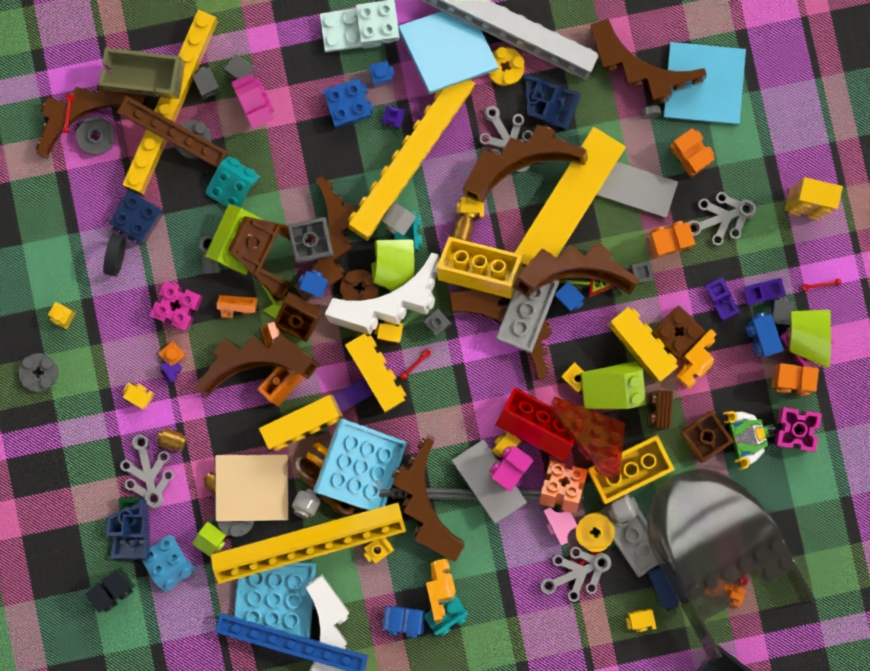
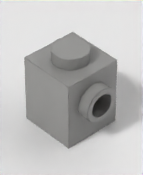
(398, 219)

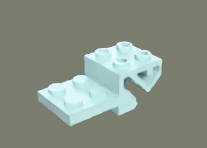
(360, 27)

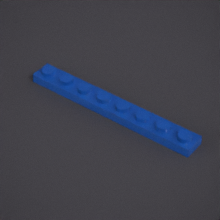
(291, 643)

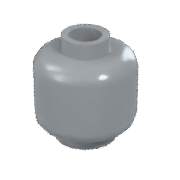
(306, 503)
(623, 509)

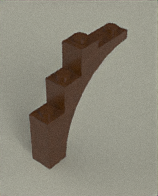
(659, 81)
(84, 103)
(517, 154)
(341, 244)
(572, 263)
(487, 305)
(254, 354)
(432, 531)

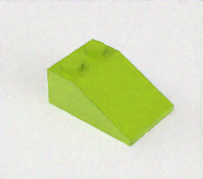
(614, 387)

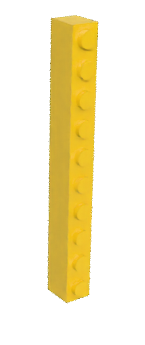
(151, 144)
(409, 158)
(307, 543)

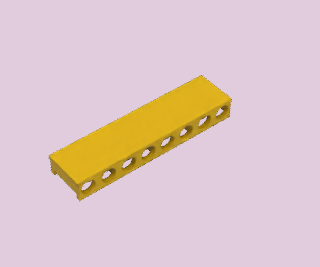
(571, 197)

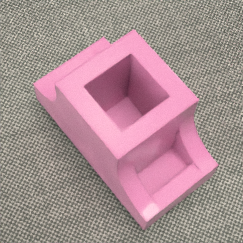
(559, 524)

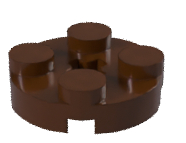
(352, 279)

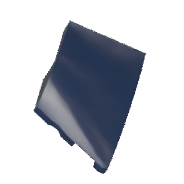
(550, 102)
(130, 532)

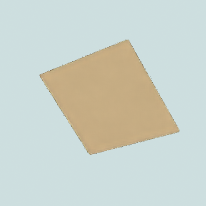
(251, 487)

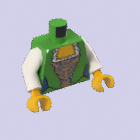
(748, 436)

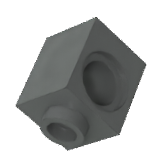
(239, 68)
(206, 82)
(781, 311)
(437, 322)

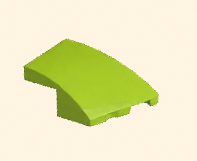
(393, 263)
(811, 335)

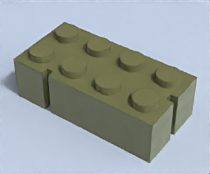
(142, 73)

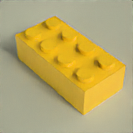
(813, 198)
(479, 267)
(643, 345)
(373, 369)
(300, 422)
(638, 467)

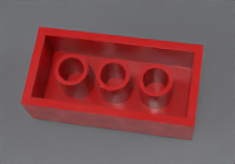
(532, 422)

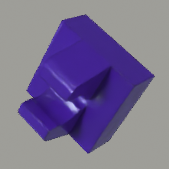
(393, 117)
(169, 372)

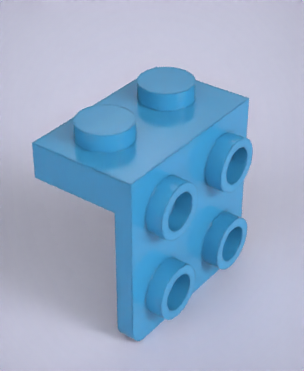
(168, 563)

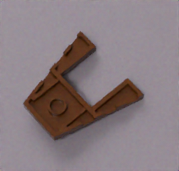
(252, 246)

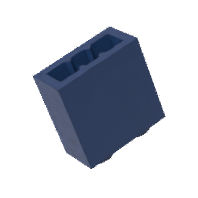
(136, 217)
(662, 589)

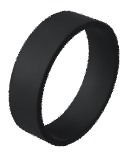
(114, 254)

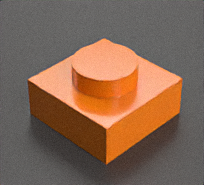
(172, 353)

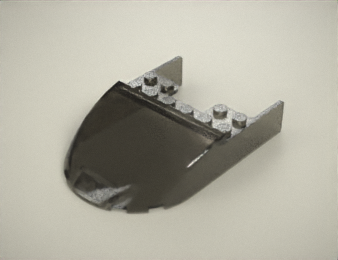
(709, 535)

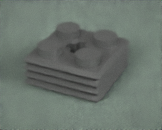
(299, 234)

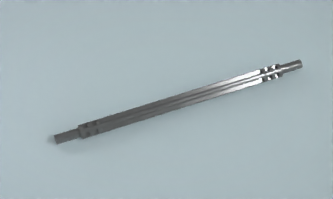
(456, 494)

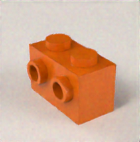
(280, 385)

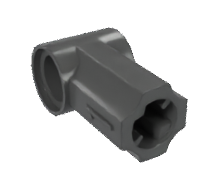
(209, 265)

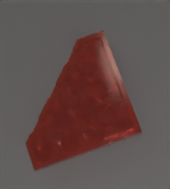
(596, 434)

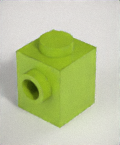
(209, 539)

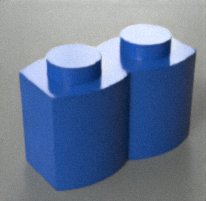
(403, 620)

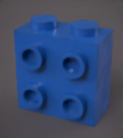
(348, 103)
(764, 335)

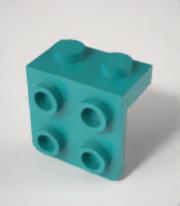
(231, 182)

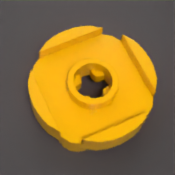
(515, 62)
(602, 523)

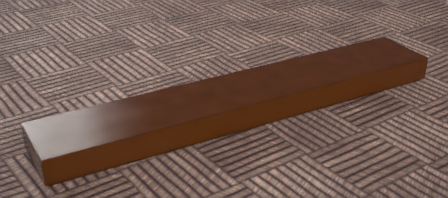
(171, 131)

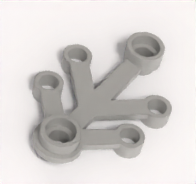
(503, 132)
(724, 216)
(148, 474)
(579, 572)

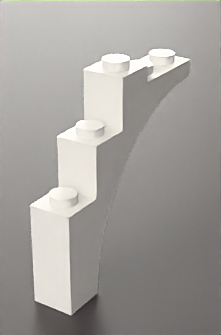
(364, 314)
(330, 611)

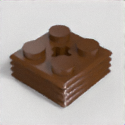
(298, 317)
(690, 329)
(661, 411)
(718, 440)

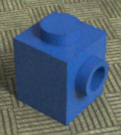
(381, 74)
(313, 283)
(569, 297)

